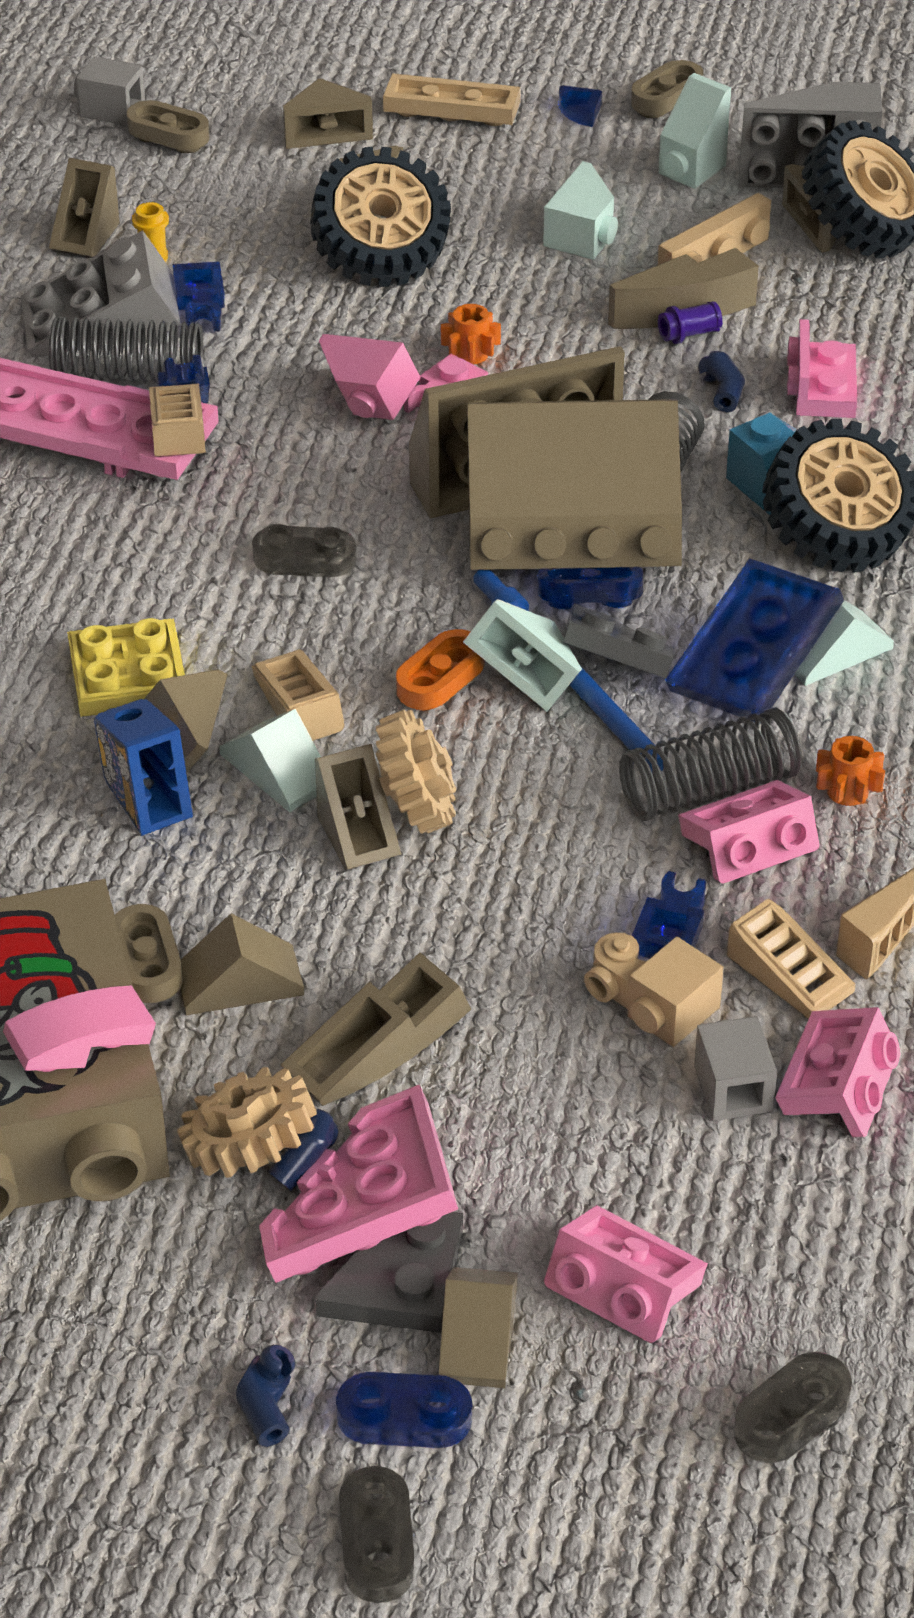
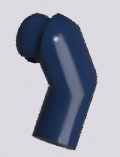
(730, 379)
(298, 1160)
(262, 1390)

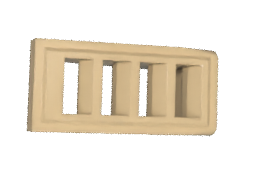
(177, 420)
(307, 693)
(876, 926)
(770, 929)

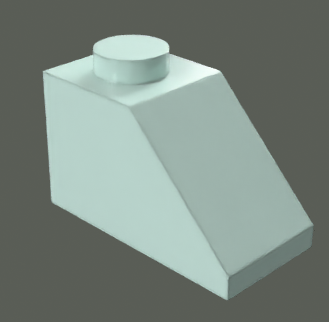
(696, 132)
(580, 215)

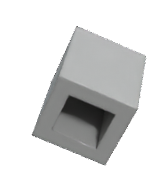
(108, 89)
(735, 1068)

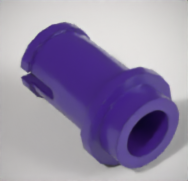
(691, 321)

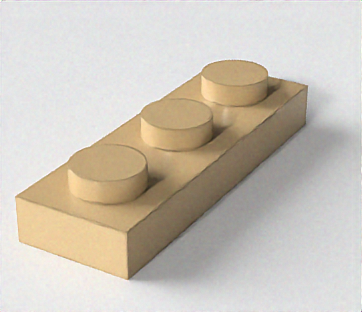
(451, 99)
(736, 227)

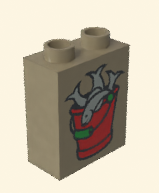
(72, 1128)

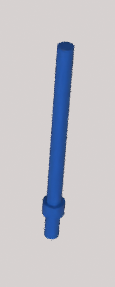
(583, 683)

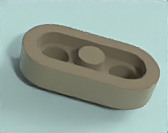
(661, 88)
(168, 125)
(150, 952)

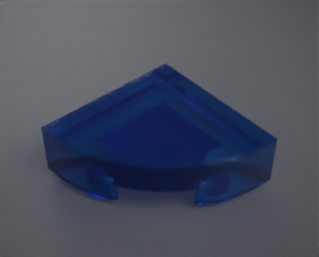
(580, 104)

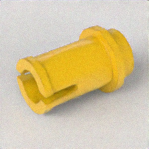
(152, 220)

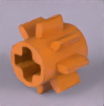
(471, 333)
(850, 770)

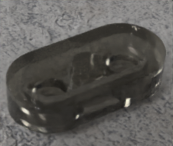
(304, 551)
(785, 1408)
(376, 1528)

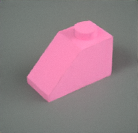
(370, 374)

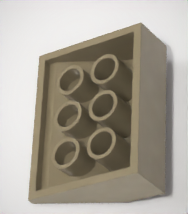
(441, 429)
(574, 484)

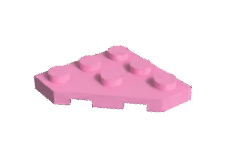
(369, 1189)

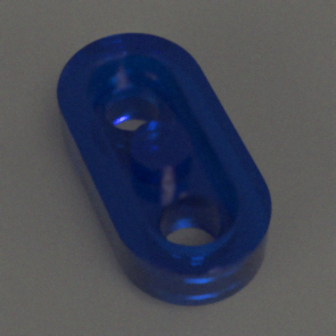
(610, 586)
(404, 1410)

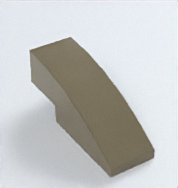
(683, 283)
(378, 1031)

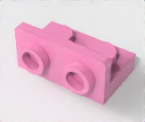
(821, 375)
(753, 829)
(841, 1067)
(621, 1272)

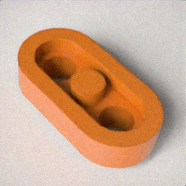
(437, 671)

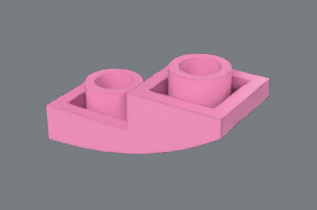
(66, 1028)

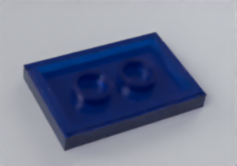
(754, 640)

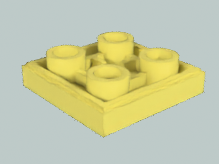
(122, 662)

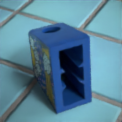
(141, 744)

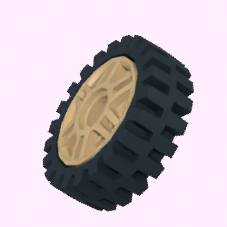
(863, 188)
(375, 246)
(840, 495)

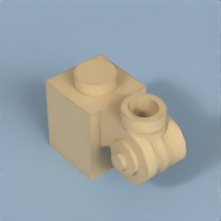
(663, 994)

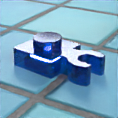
(200, 291)
(187, 373)
(670, 917)

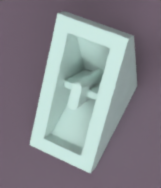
(844, 643)
(525, 651)
(277, 759)

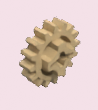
(415, 771)
(247, 1122)

